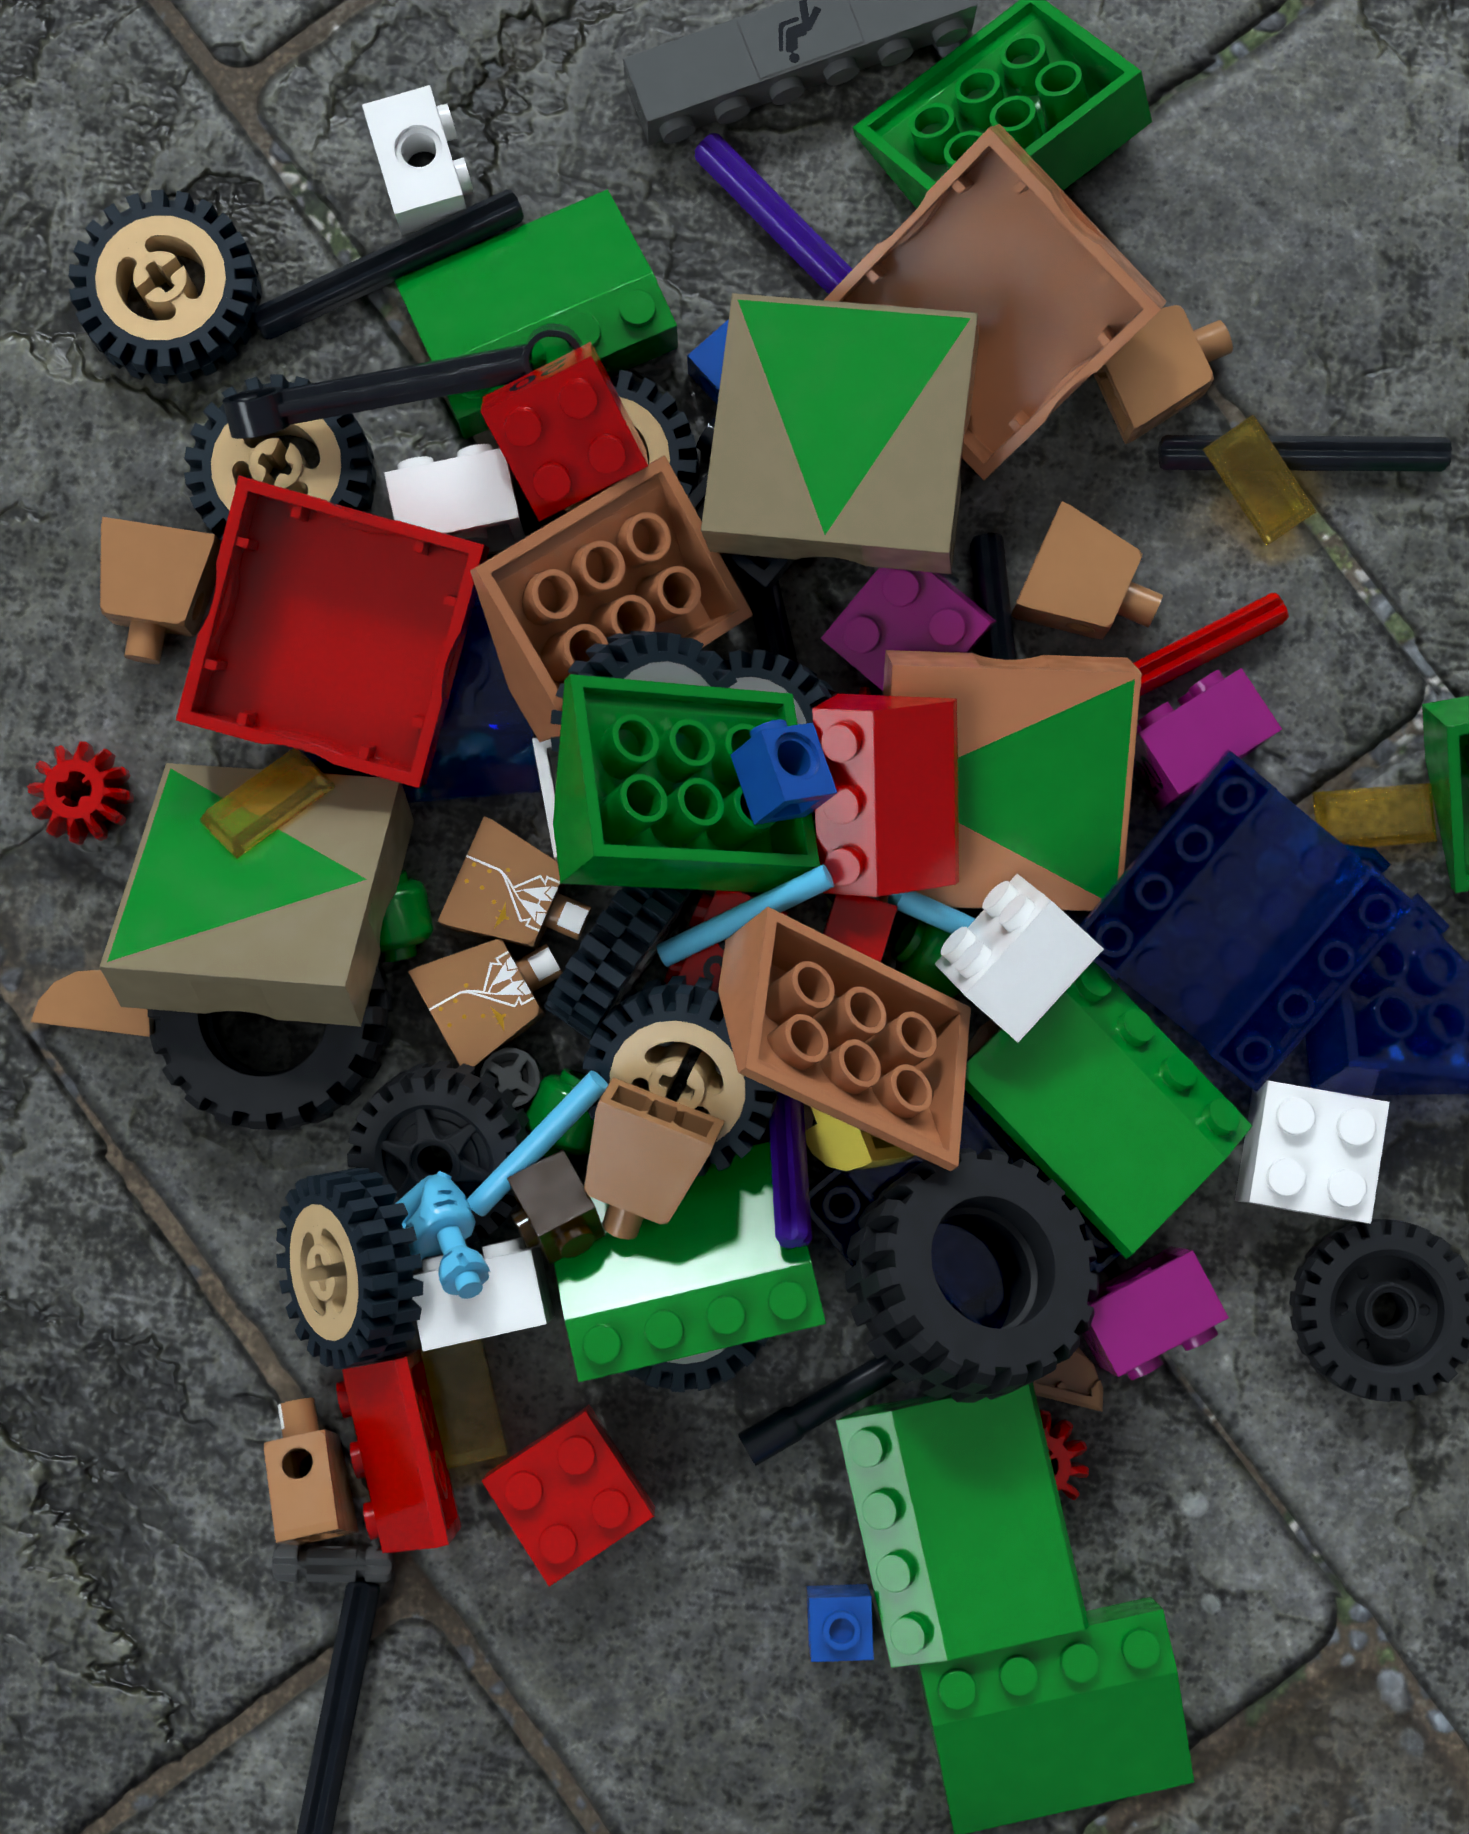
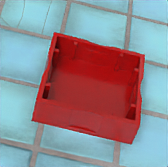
(332, 632)

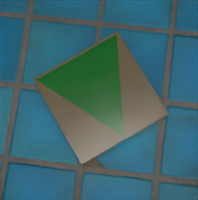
(841, 432)
(264, 933)

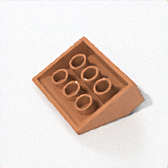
(601, 571)
(846, 1035)

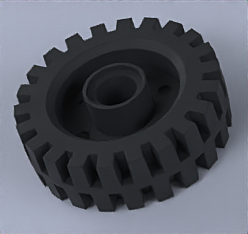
(446, 1111)
(1337, 1299)

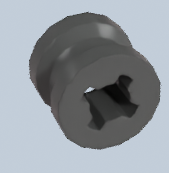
(510, 1075)

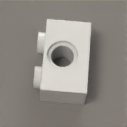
(411, 125)

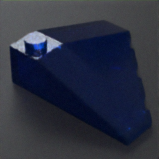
(1402, 1016)

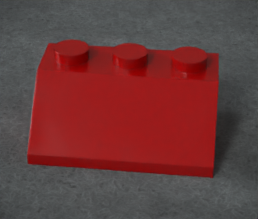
(895, 796)
(399, 1454)

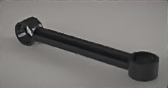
(275, 409)

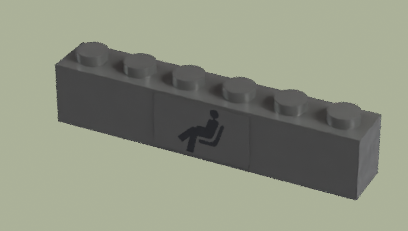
(779, 56)

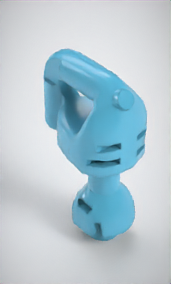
(441, 1226)

